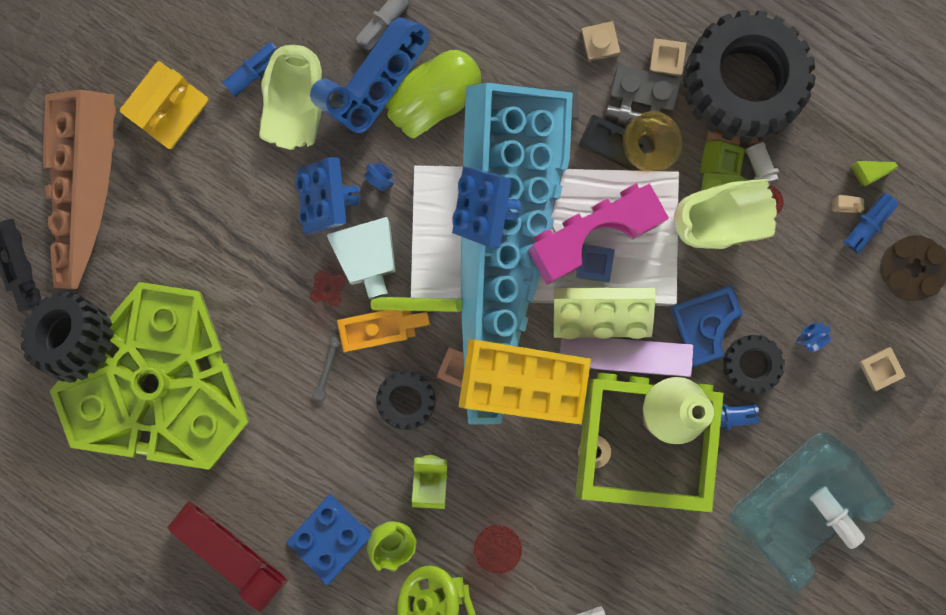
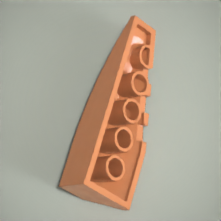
(79, 160)

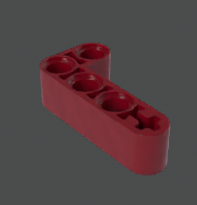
(228, 555)

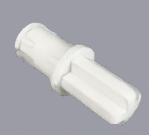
(837, 517)

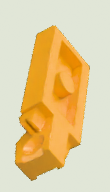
(379, 328)

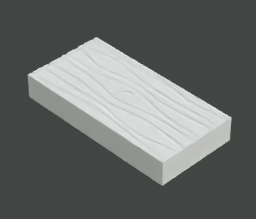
(637, 263)

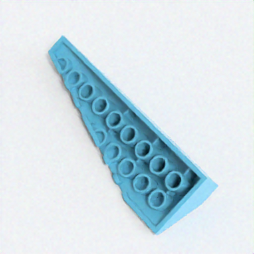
(526, 139)

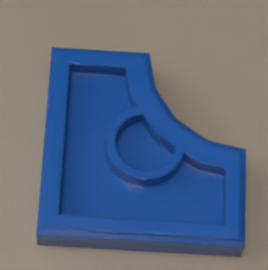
(704, 322)

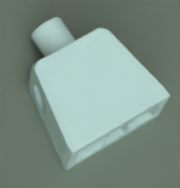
(366, 254)

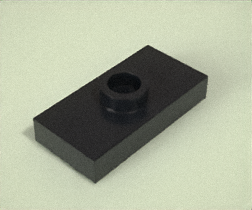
(607, 141)

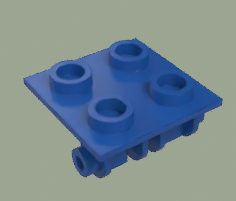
(329, 539)

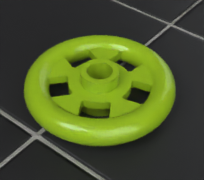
(428, 600)

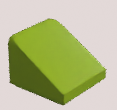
(722, 158)
(870, 171)

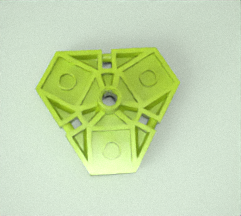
(191, 412)

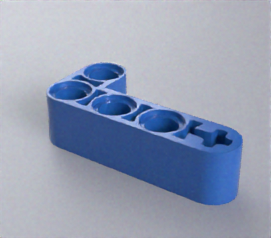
(402, 44)

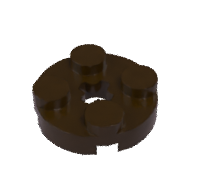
(899, 279)

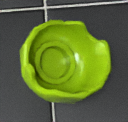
(391, 545)

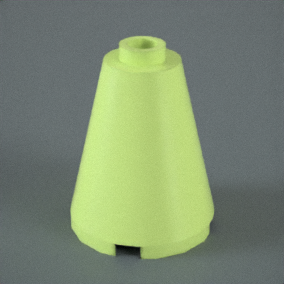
(677, 410)

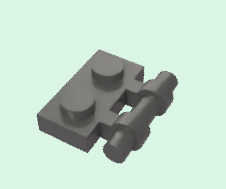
(642, 89)

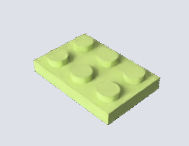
(603, 312)

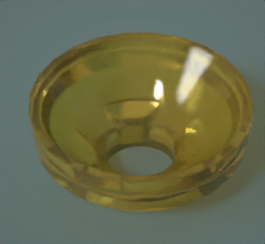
(665, 137)

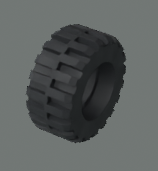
(771, 43)

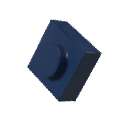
(596, 263)

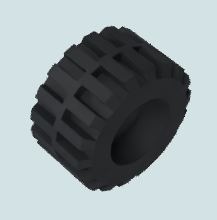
(49, 327)

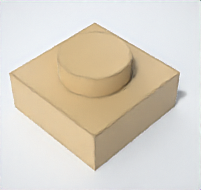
(600, 41)
(667, 57)
(882, 369)

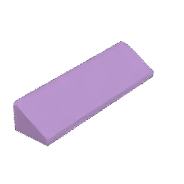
(632, 355)

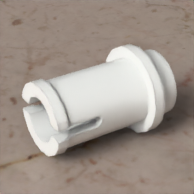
(762, 163)

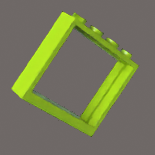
(586, 467)

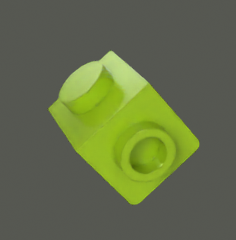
(429, 482)

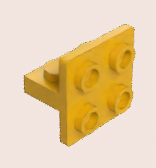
(164, 105)

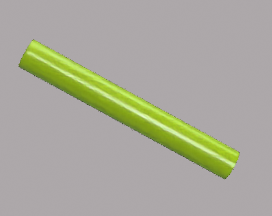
(417, 304)

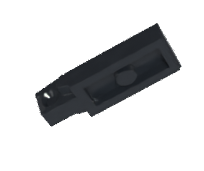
(16, 268)

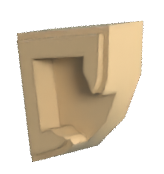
(847, 204)

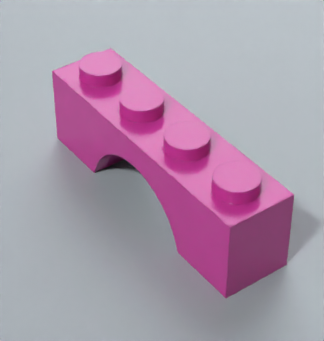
(632, 214)

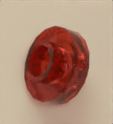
(497, 549)

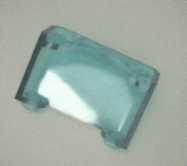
(787, 524)

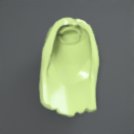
(287, 110)
(727, 215)

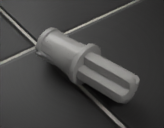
(379, 23)

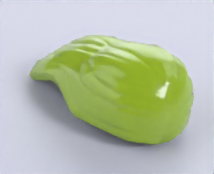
(433, 92)

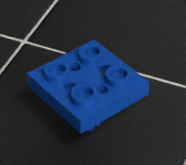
(323, 196)
(483, 206)

